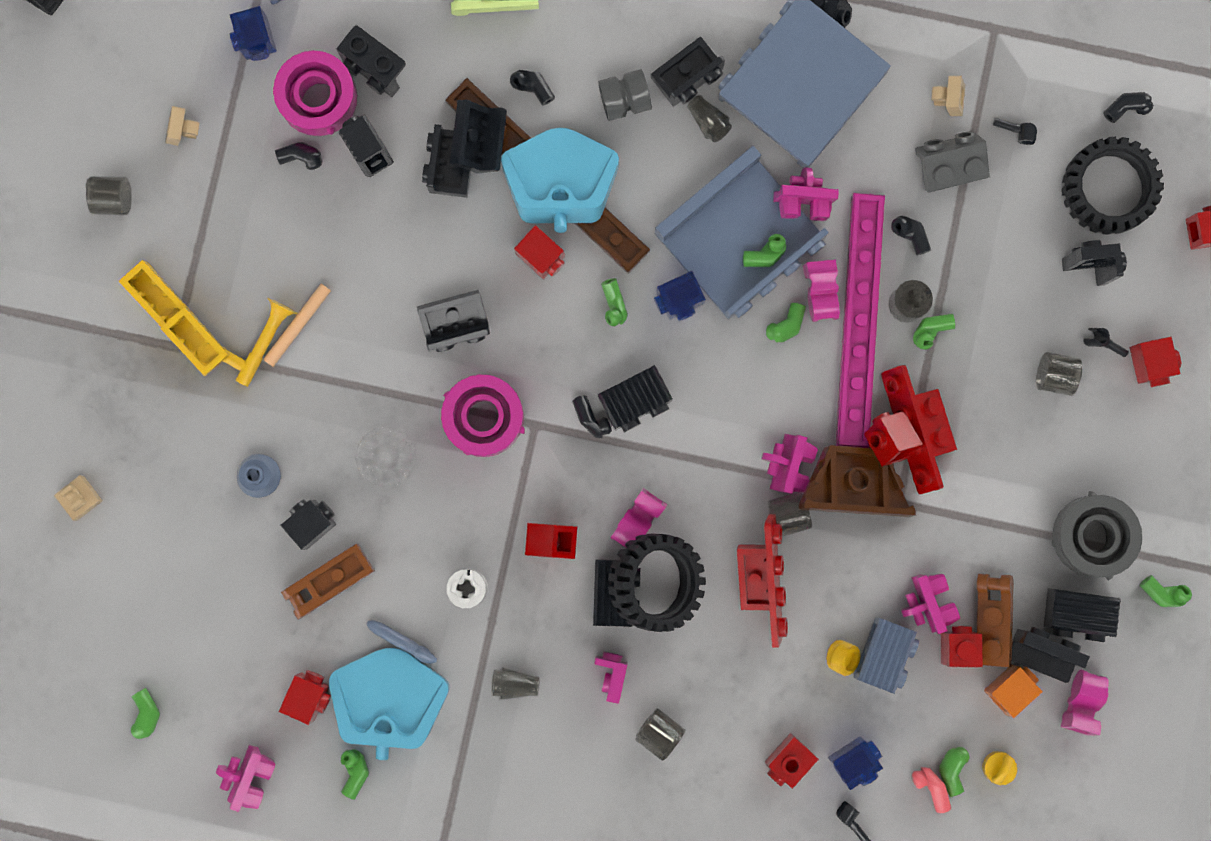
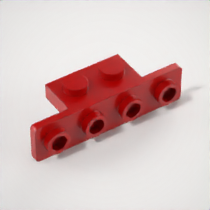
(929, 422)
(760, 579)

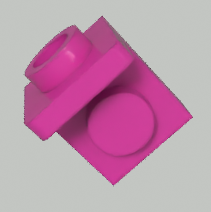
(612, 682)

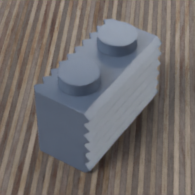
(886, 655)

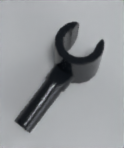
(1026, 131)
(1102, 339)
(847, 815)

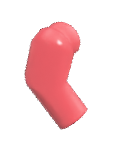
(938, 789)

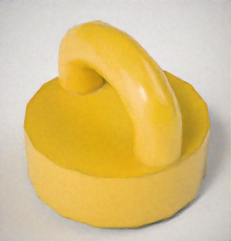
(843, 657)
(999, 768)

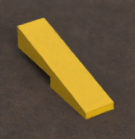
(174, 317)

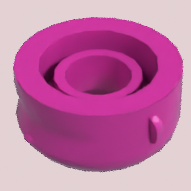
(298, 76)
(460, 401)

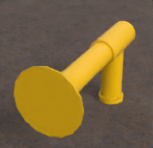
(250, 365)

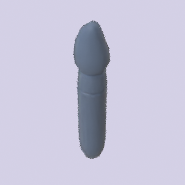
(420, 652)

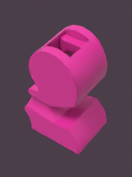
(823, 291)
(638, 518)
(1087, 696)

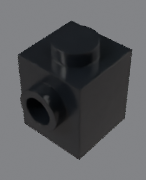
(308, 522)

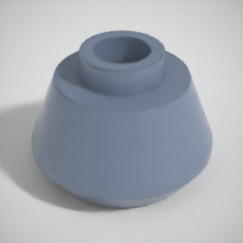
(262, 484)

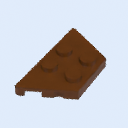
(855, 483)

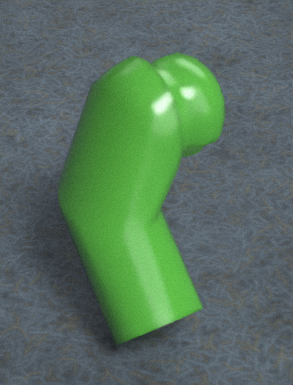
(768, 255)
(617, 312)
(789, 327)
(929, 327)
(1166, 596)
(147, 717)
(951, 767)
(357, 770)

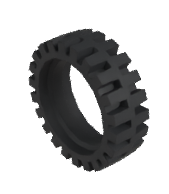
(1138, 159)
(687, 592)

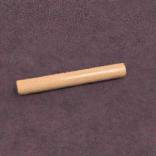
(297, 325)

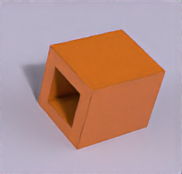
(1014, 690)

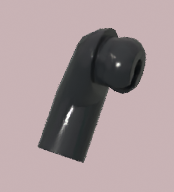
(532, 82)
(1136, 101)
(302, 152)
(913, 231)
(588, 420)

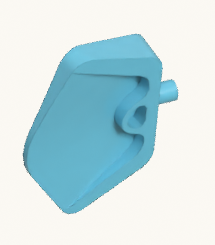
(560, 178)
(387, 700)

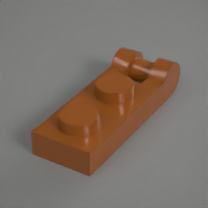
(328, 580)
(995, 619)

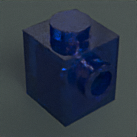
(252, 34)
(679, 297)
(857, 762)

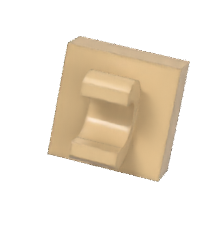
(950, 97)
(179, 127)
(78, 498)

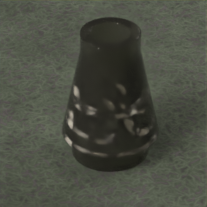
(711, 121)
(513, 684)

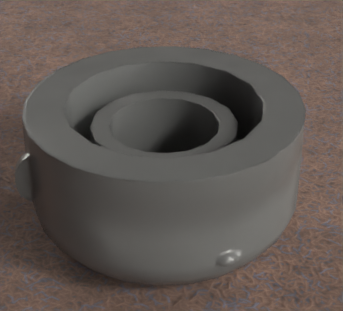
(1122, 536)

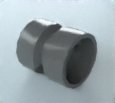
(625, 95)

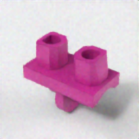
(805, 192)
(786, 463)
(926, 590)
(242, 792)

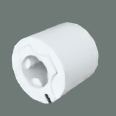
(467, 588)

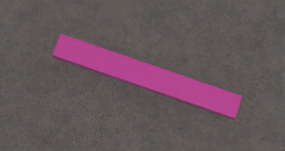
(860, 320)

